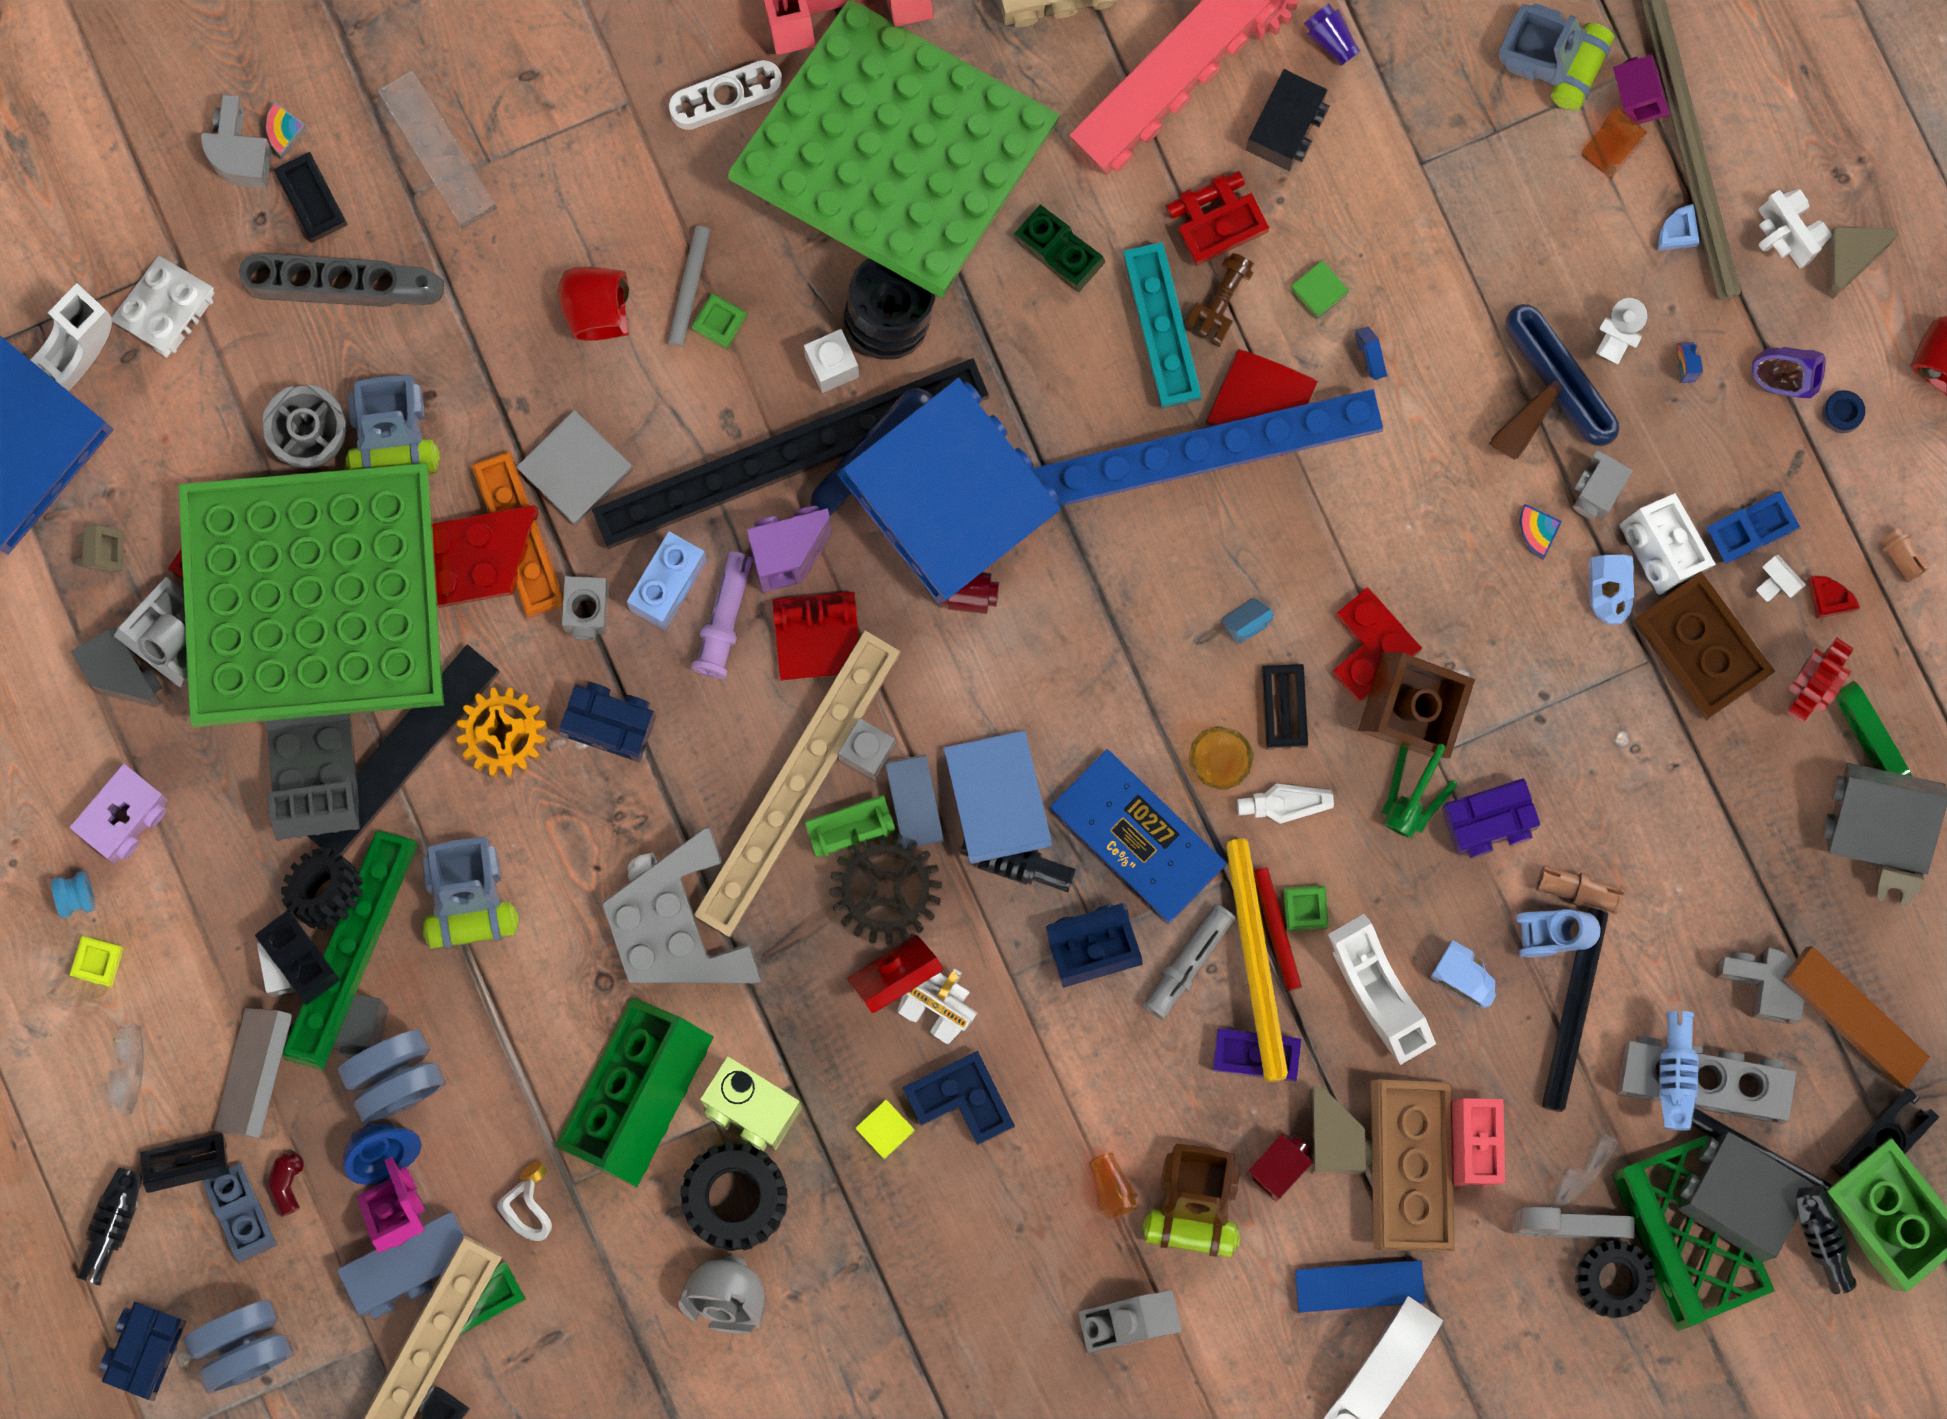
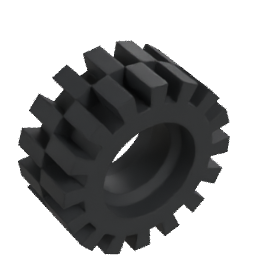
(336, 897)
(1640, 1273)

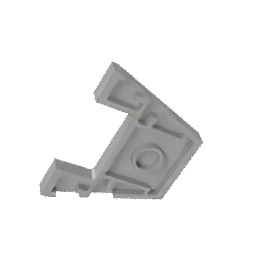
(658, 928)

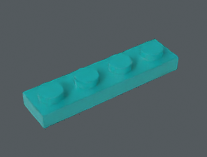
(1162, 325)

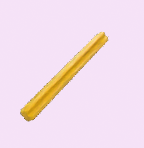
(1256, 960)

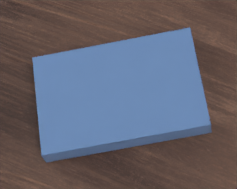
(997, 797)

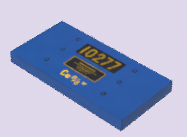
(1138, 836)

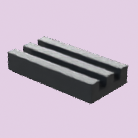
(1286, 741)
(185, 1167)

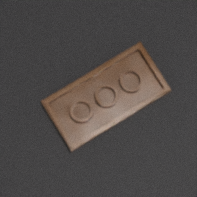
(1412, 1166)

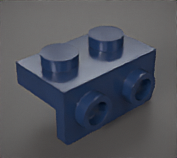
(1093, 944)

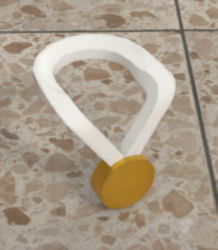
(529, 1176)

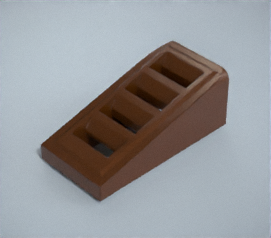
(1518, 432)

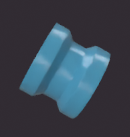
(73, 894)

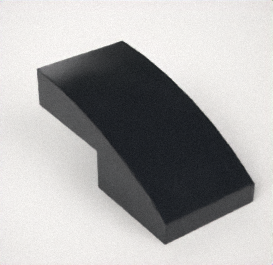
(297, 957)

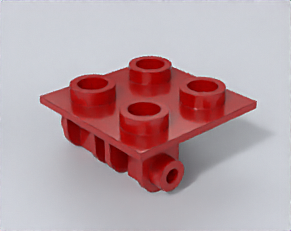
(814, 634)

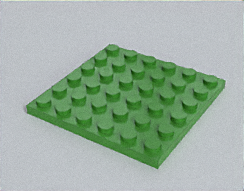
(894, 147)
(310, 595)

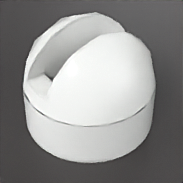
(640, 864)

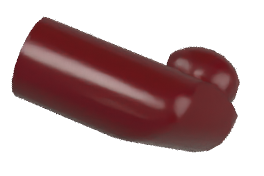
(280, 1182)

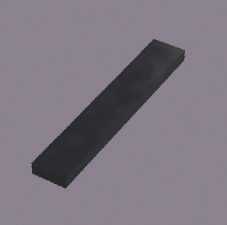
(412, 743)

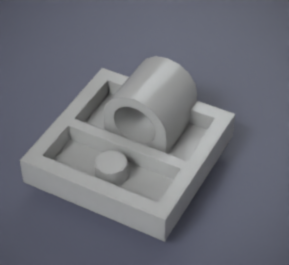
(159, 631)

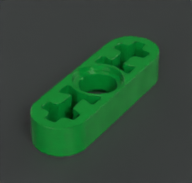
(1870, 730)

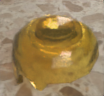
(1221, 757)

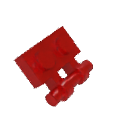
(1222, 228)

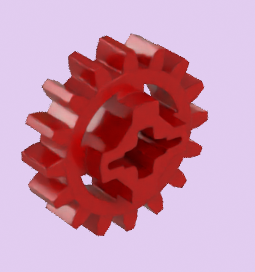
(1819, 680)

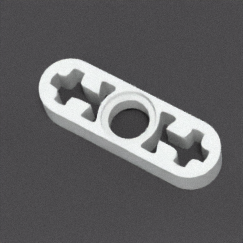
(720, 111)

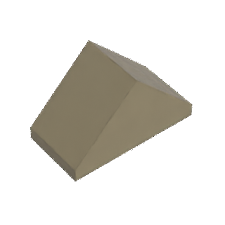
(1851, 252)

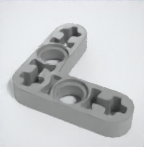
(1551, 1223)

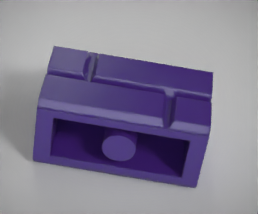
(1490, 818)

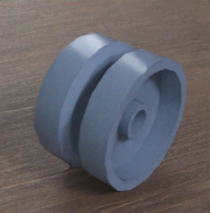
(391, 1076)
(240, 1351)

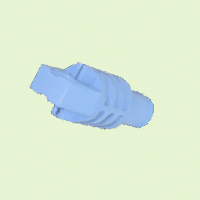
(1678, 1073)

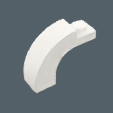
(76, 337)
(1379, 990)
(1388, 1363)

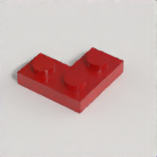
(1377, 633)

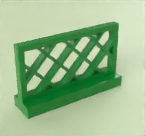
(1665, 1255)

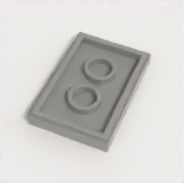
(252, 1072)

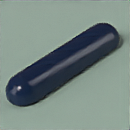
(1554, 362)
(832, 491)

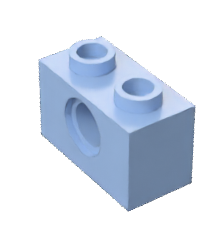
(667, 581)

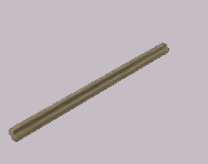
(1691, 149)

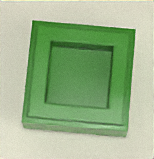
(1319, 289)
(719, 321)
(1305, 908)

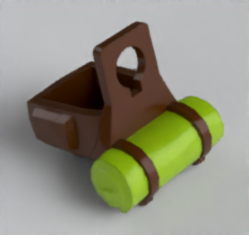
(1196, 1202)

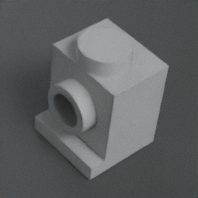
(1600, 487)

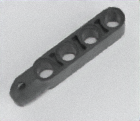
(405, 289)

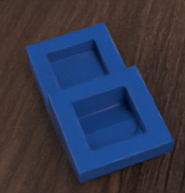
(1753, 527)

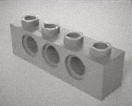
(1774, 1082)

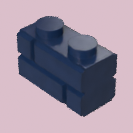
(608, 721)
(142, 1350)

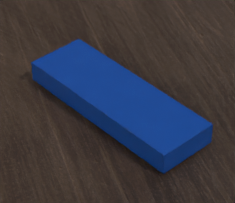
(1359, 1286)

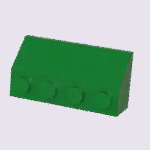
(634, 1091)

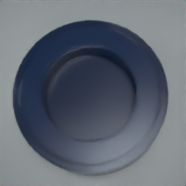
(1843, 411)

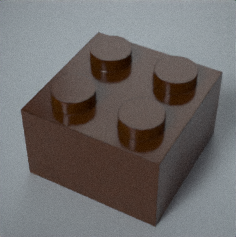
(1416, 704)

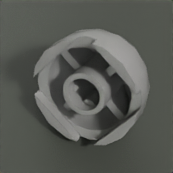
(304, 426)
(726, 1294)

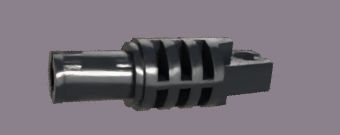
(1027, 868)
(110, 1223)
(1825, 1237)

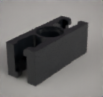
(1885, 1122)

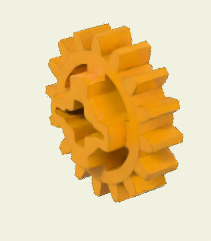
(519, 729)

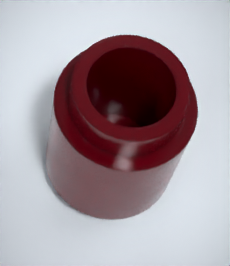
(975, 596)

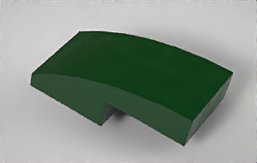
(1059, 248)

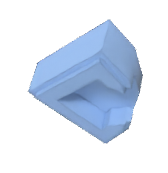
(1679, 230)

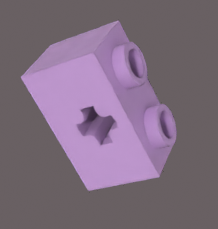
(126, 793)

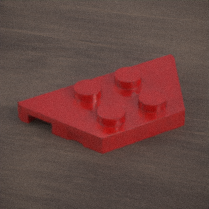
(480, 555)

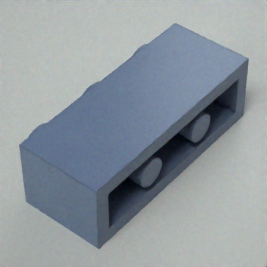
(402, 1271)

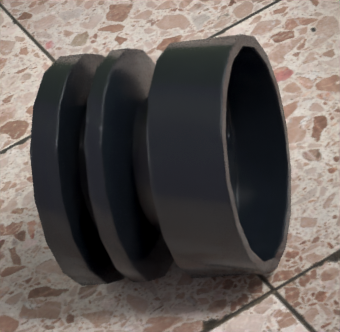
(881, 291)

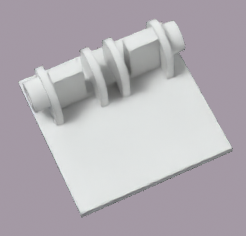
(164, 305)

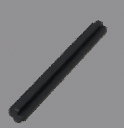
(1573, 1020)

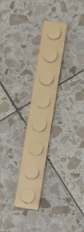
(797, 784)

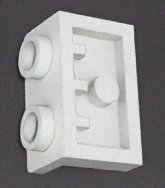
(1666, 543)

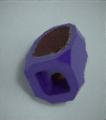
(1790, 371)

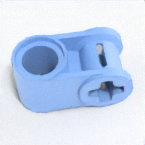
(1549, 932)

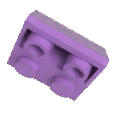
(788, 547)

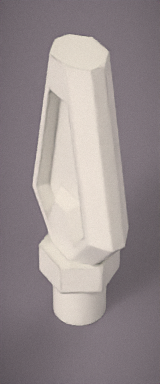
(1286, 803)

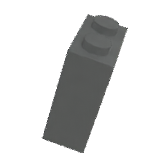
(1885, 818)
(1743, 1196)

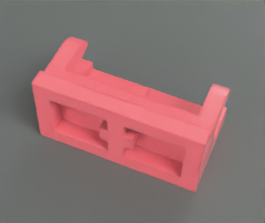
(1478, 1142)

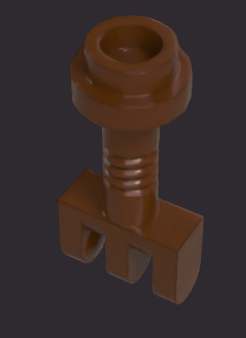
(1237, 268)

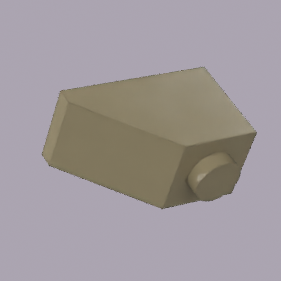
(1336, 1137)

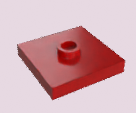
(895, 974)

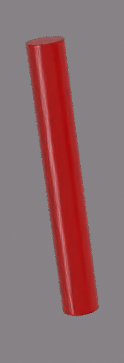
(1277, 929)

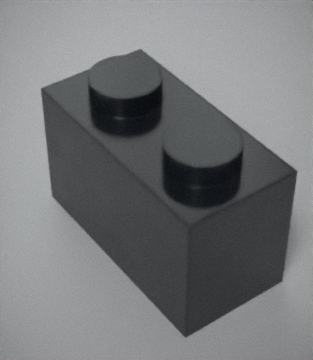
(1287, 120)

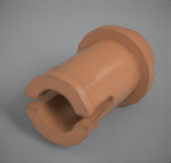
(1904, 554)

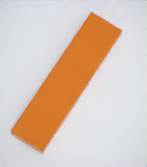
(536, 577)

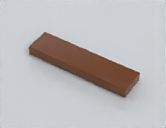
(1856, 1017)

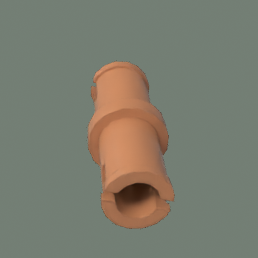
(1580, 889)

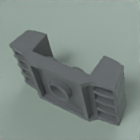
(312, 776)

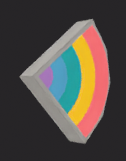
(283, 129)

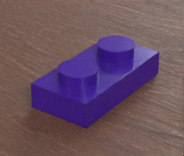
(1240, 1054)

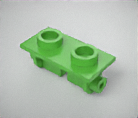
(849, 826)

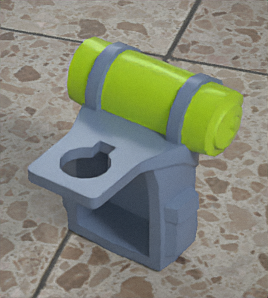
(1556, 51)
(388, 424)
(465, 895)

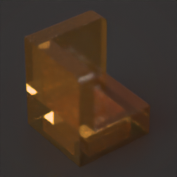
(1614, 143)

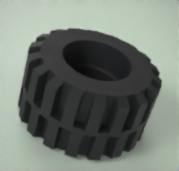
(711, 1166)

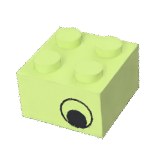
(750, 1104)

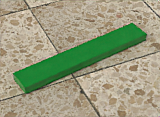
(351, 950)

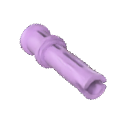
(719, 633)

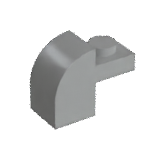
(236, 157)
(1774, 997)

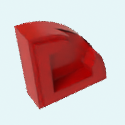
(1831, 597)

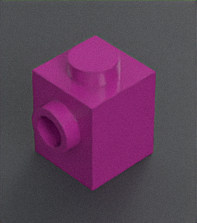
(1641, 89)

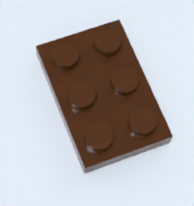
(1703, 646)

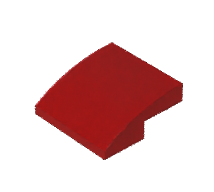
(1258, 388)

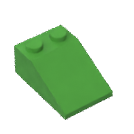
(1893, 1216)

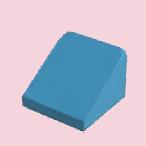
(1248, 620)

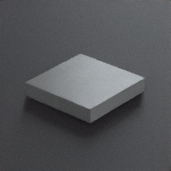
(574, 467)

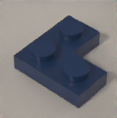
(962, 1086)

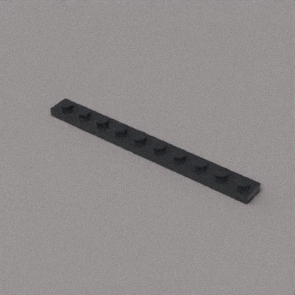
(760, 463)

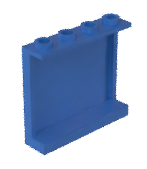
(42, 442)
(950, 490)

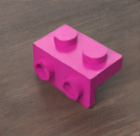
(392, 1209)

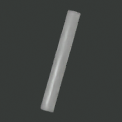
(689, 286)

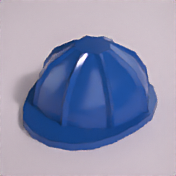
(372, 1145)

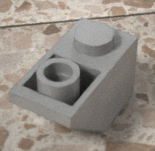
(1130, 1321)

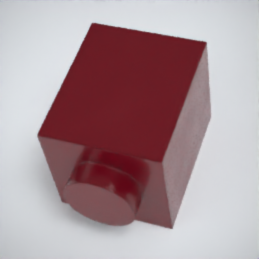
(1280, 1166)

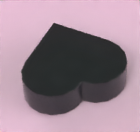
(442, 1405)

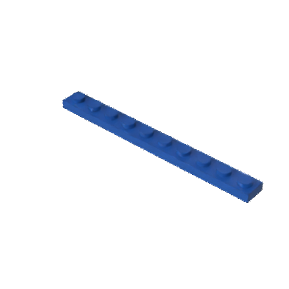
(1213, 448)

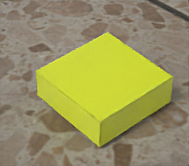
(96, 961)
(885, 1129)

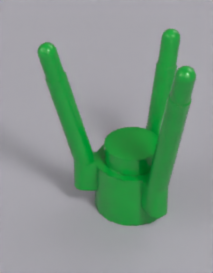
(1406, 816)

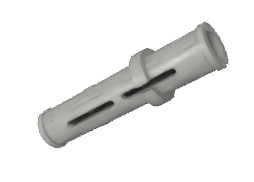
(1187, 964)

